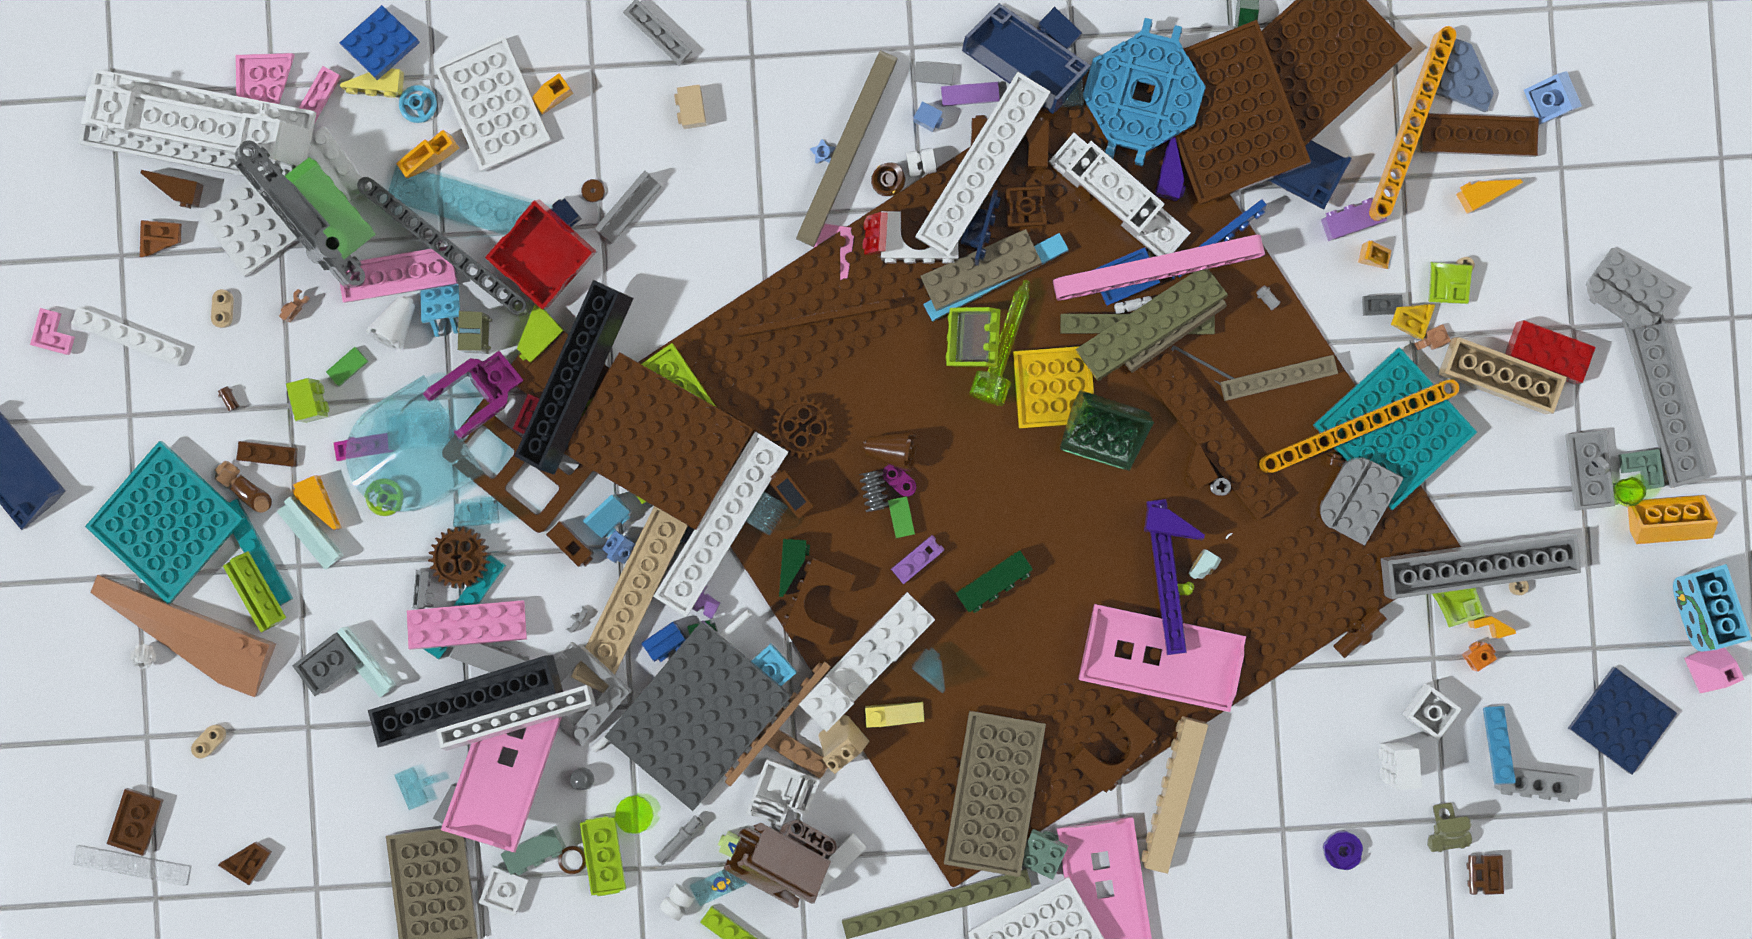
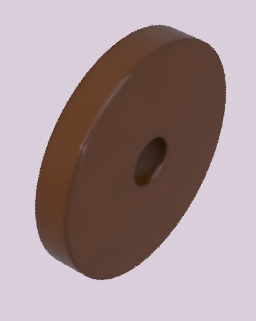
(593, 184)

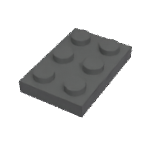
(326, 664)

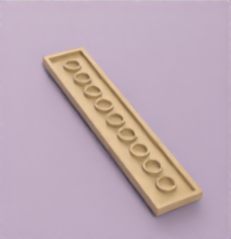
(632, 595)

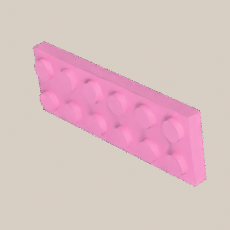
(401, 275)
(466, 625)

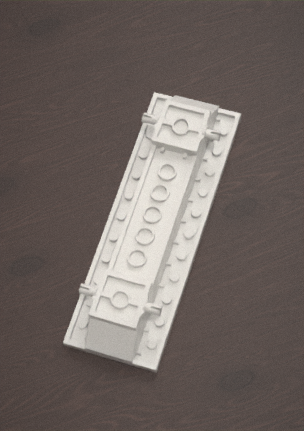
(190, 124)

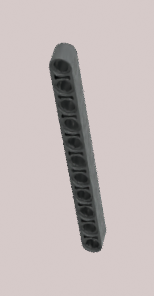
(434, 242)

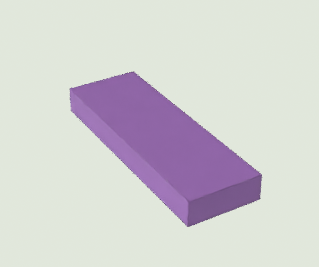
(970, 94)

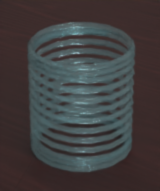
(770, 500)

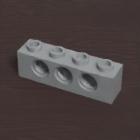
(1567, 788)

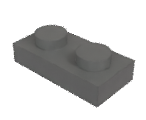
(1381, 304)

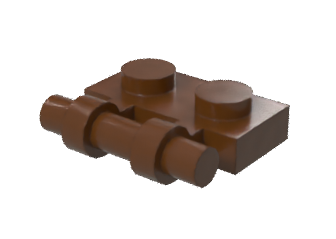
(1492, 874)

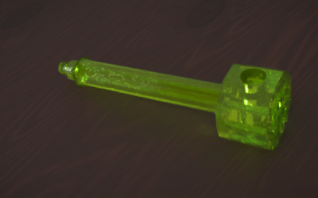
(991, 385)

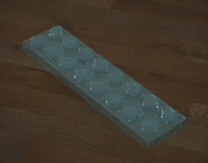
(458, 201)

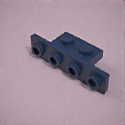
(978, 230)

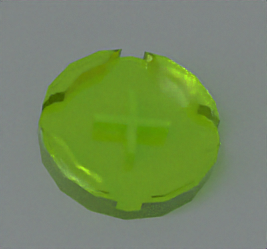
(634, 814)

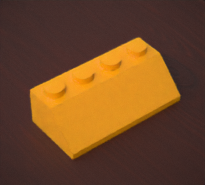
(1672, 520)

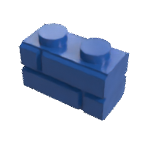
(664, 641)

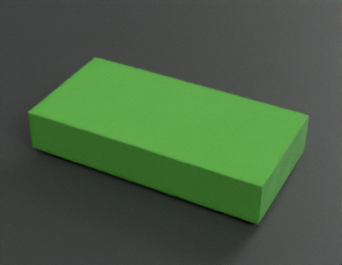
(347, 366)
(901, 517)

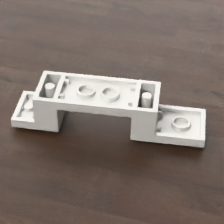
(1120, 193)
(866, 661)

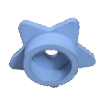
(822, 147)

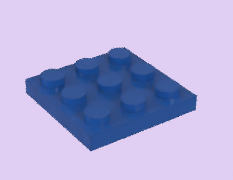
(379, 42)

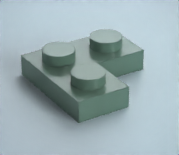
(1647, 463)

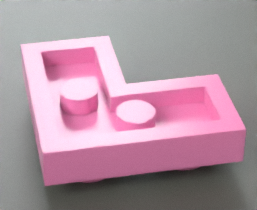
(46, 334)

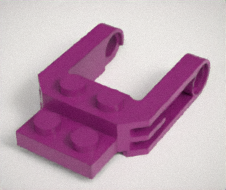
(491, 378)

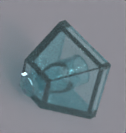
(930, 668)

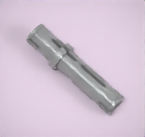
(685, 833)

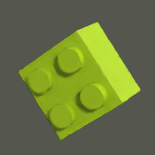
(307, 400)

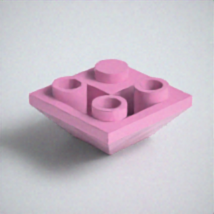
(1713, 670)

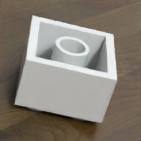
(1431, 711)

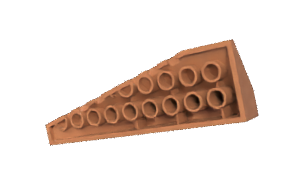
(213, 647)

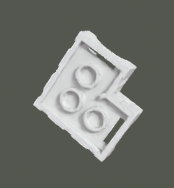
(780, 790)

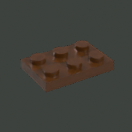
(135, 821)

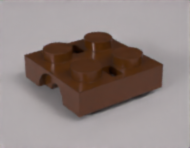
(1021, 206)

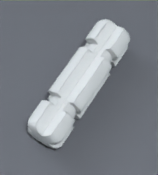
(1131, 304)

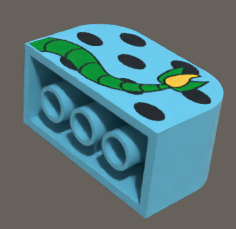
(1710, 609)

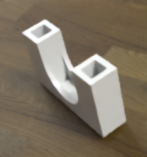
(898, 250)

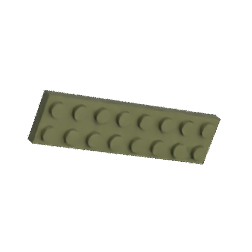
(1151, 323)

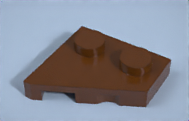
(247, 862)

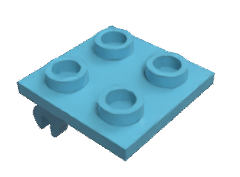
(440, 304)

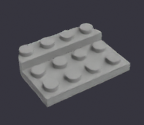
(1629, 291)
(1359, 498)

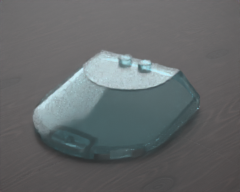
(407, 452)

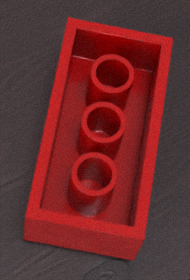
(1550, 351)

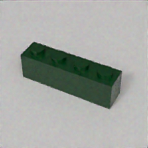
(994, 581)

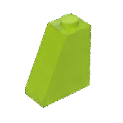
(538, 334)

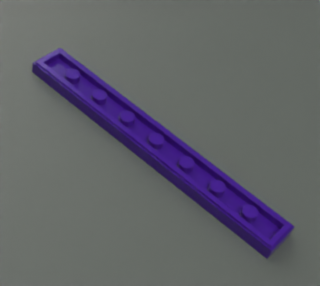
(1168, 590)

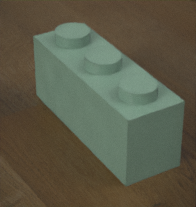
(534, 851)

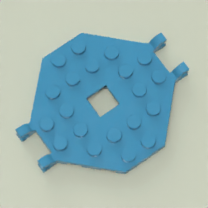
(1150, 61)

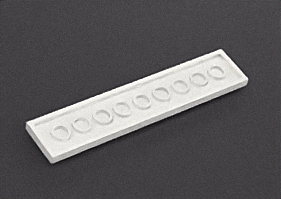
(983, 164)
(720, 524)

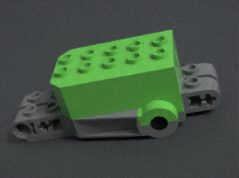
(311, 210)

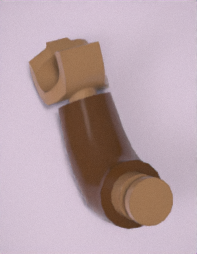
(245, 490)

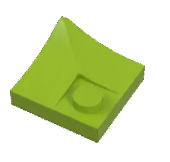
(1449, 283)
(1459, 606)

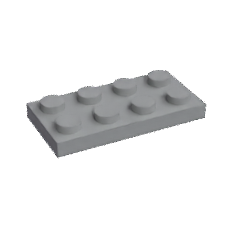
(1588, 486)

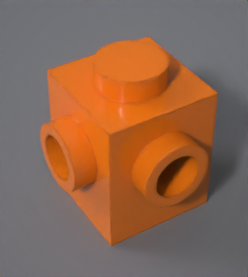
(1479, 655)

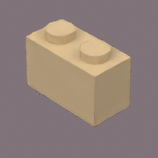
(691, 106)

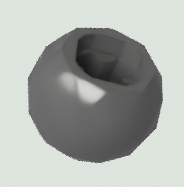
(582, 779)

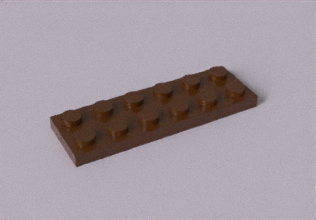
(1480, 135)

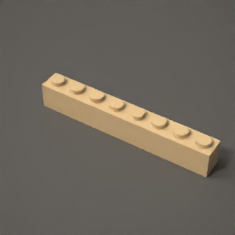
(1174, 794)

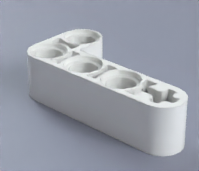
(841, 859)

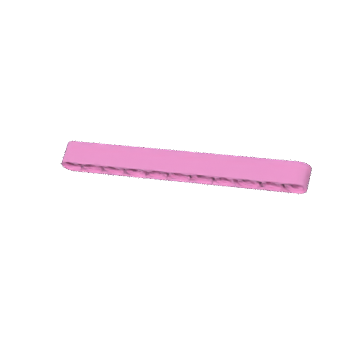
(1159, 267)

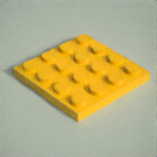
(1048, 385)

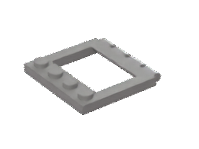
(605, 704)

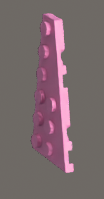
(262, 76)

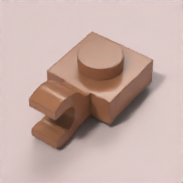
(291, 309)
(1434, 338)

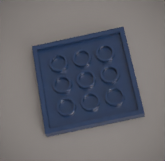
(1622, 720)

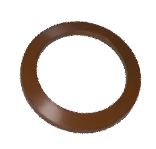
(583, 860)

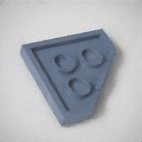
(1465, 79)

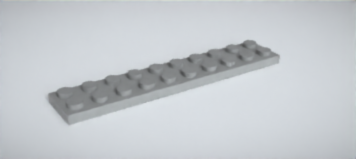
(1667, 403)

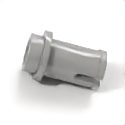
(1269, 299)

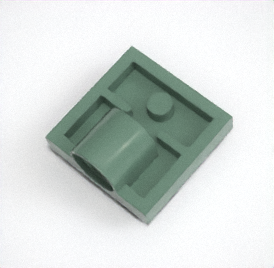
(1044, 853)

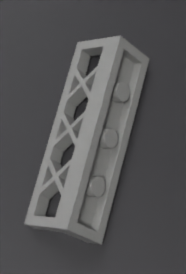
(628, 207)

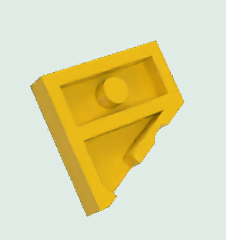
(1413, 319)

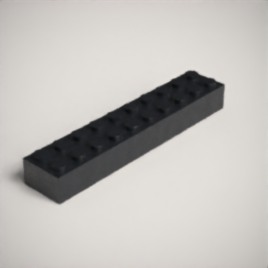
(573, 377)
(465, 700)

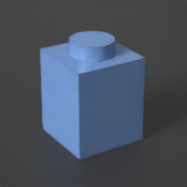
(928, 117)

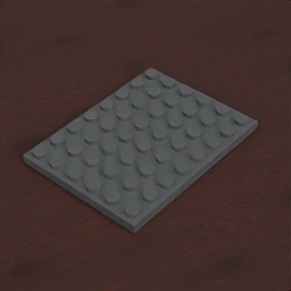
(698, 715)

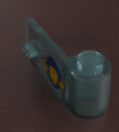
(715, 886)

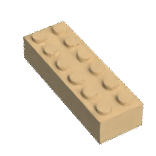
(1502, 375)

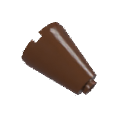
(892, 449)

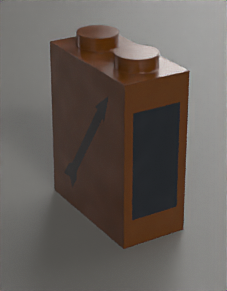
(791, 493)

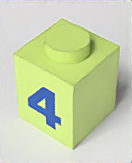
(728, 843)

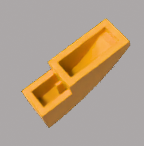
(427, 154)

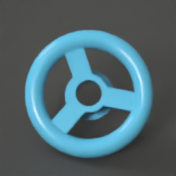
(415, 97)

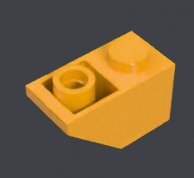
(551, 93)

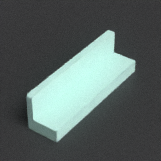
(309, 532)

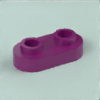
(898, 481)

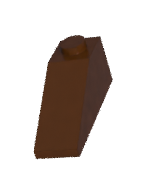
(184, 191)

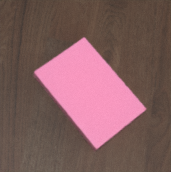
(828, 231)

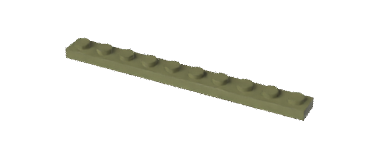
(935, 904)

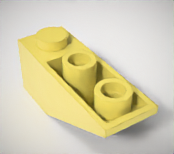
(389, 84)

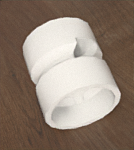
(927, 159)
(675, 904)

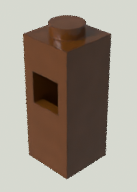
(570, 544)

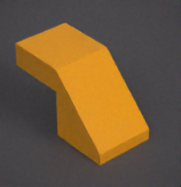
(1497, 628)

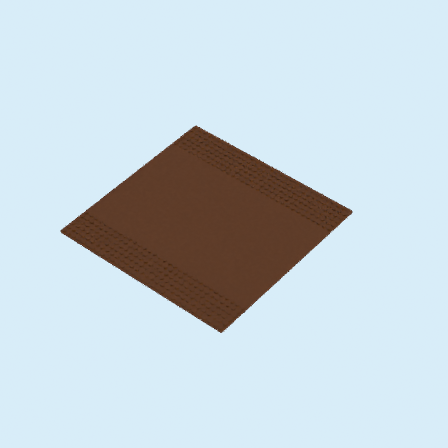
(1011, 488)

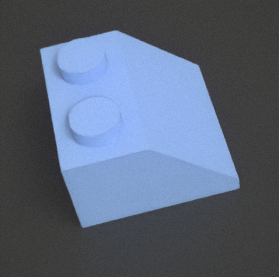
(1552, 97)

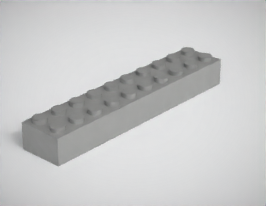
(1480, 565)

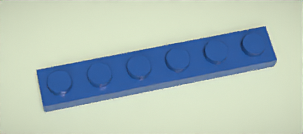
(1239, 223)

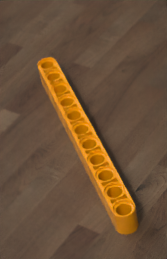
(1406, 129)
(1367, 422)

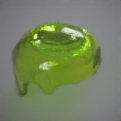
(1629, 492)

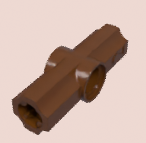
(1360, 632)

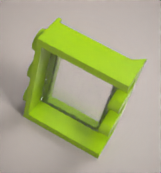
(973, 337)

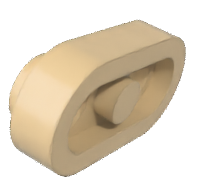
(222, 308)
(208, 742)

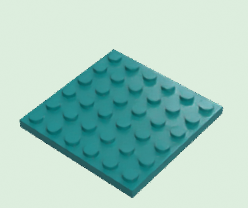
(1408, 446)
(165, 522)

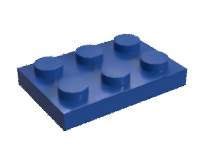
(1118, 294)

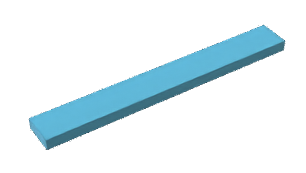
(1046, 251)

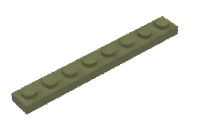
(1099, 322)

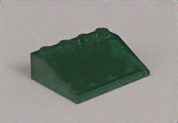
(1105, 430)

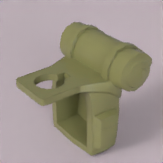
(1450, 832)

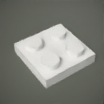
(504, 890)

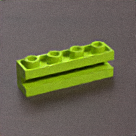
(254, 591)

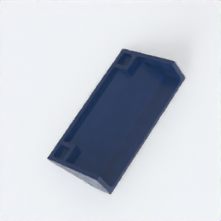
(1012, 45)
(1316, 180)
(25, 482)

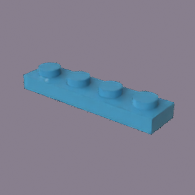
(1499, 745)

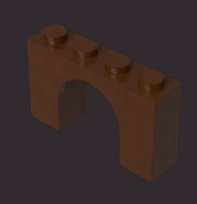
(1035, 138)
(799, 621)
(1107, 774)

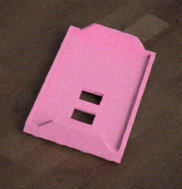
(1200, 677)
(494, 798)
(1126, 912)

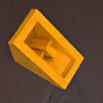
(1374, 255)

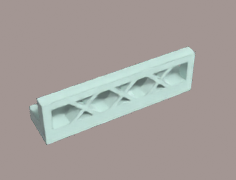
(369, 667)

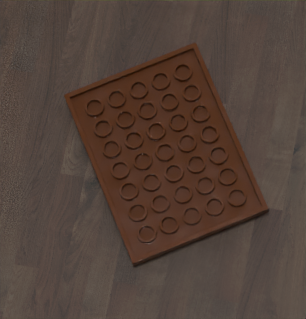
(1330, 57)
(1244, 118)
(658, 440)

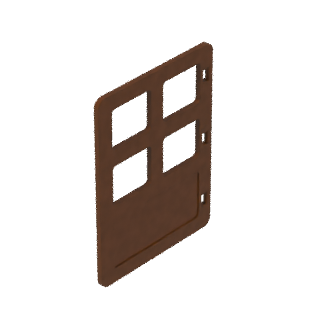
(535, 377)

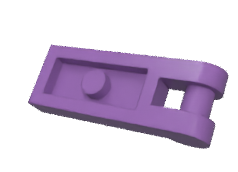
(917, 560)

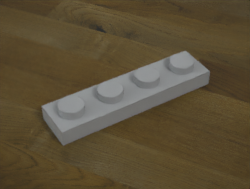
(657, 32)

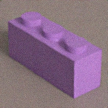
(1350, 220)

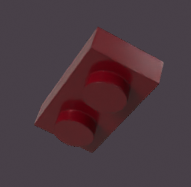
(526, 413)

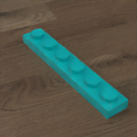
(250, 541)
(475, 594)

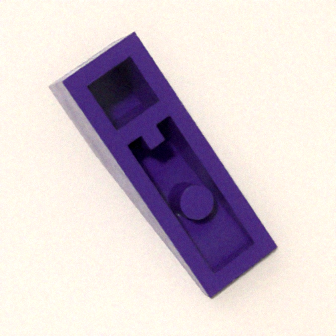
(1171, 176)
(1168, 523)

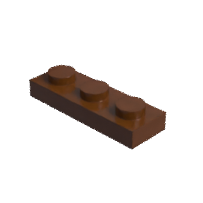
(266, 454)

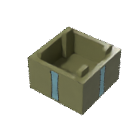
(473, 332)

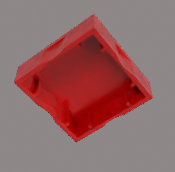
(541, 254)

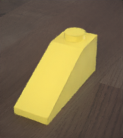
(894, 714)

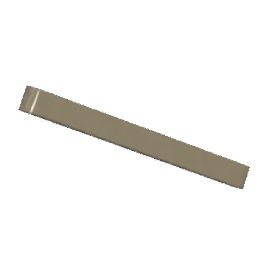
(846, 148)

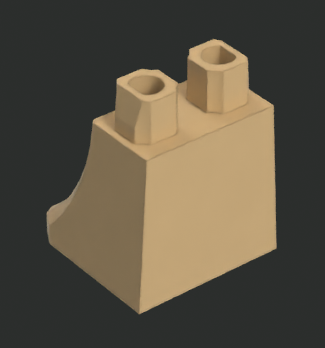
(841, 743)

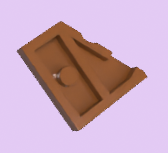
(158, 236)

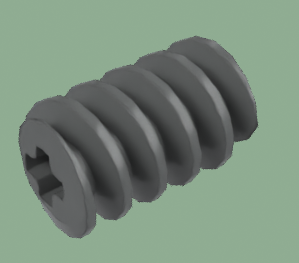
(874, 491)

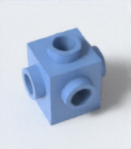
(618, 547)

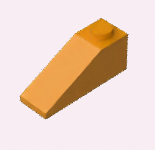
(1483, 192)
(315, 497)

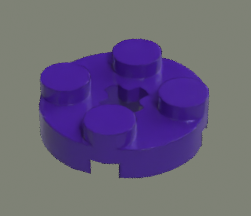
(1340, 861)

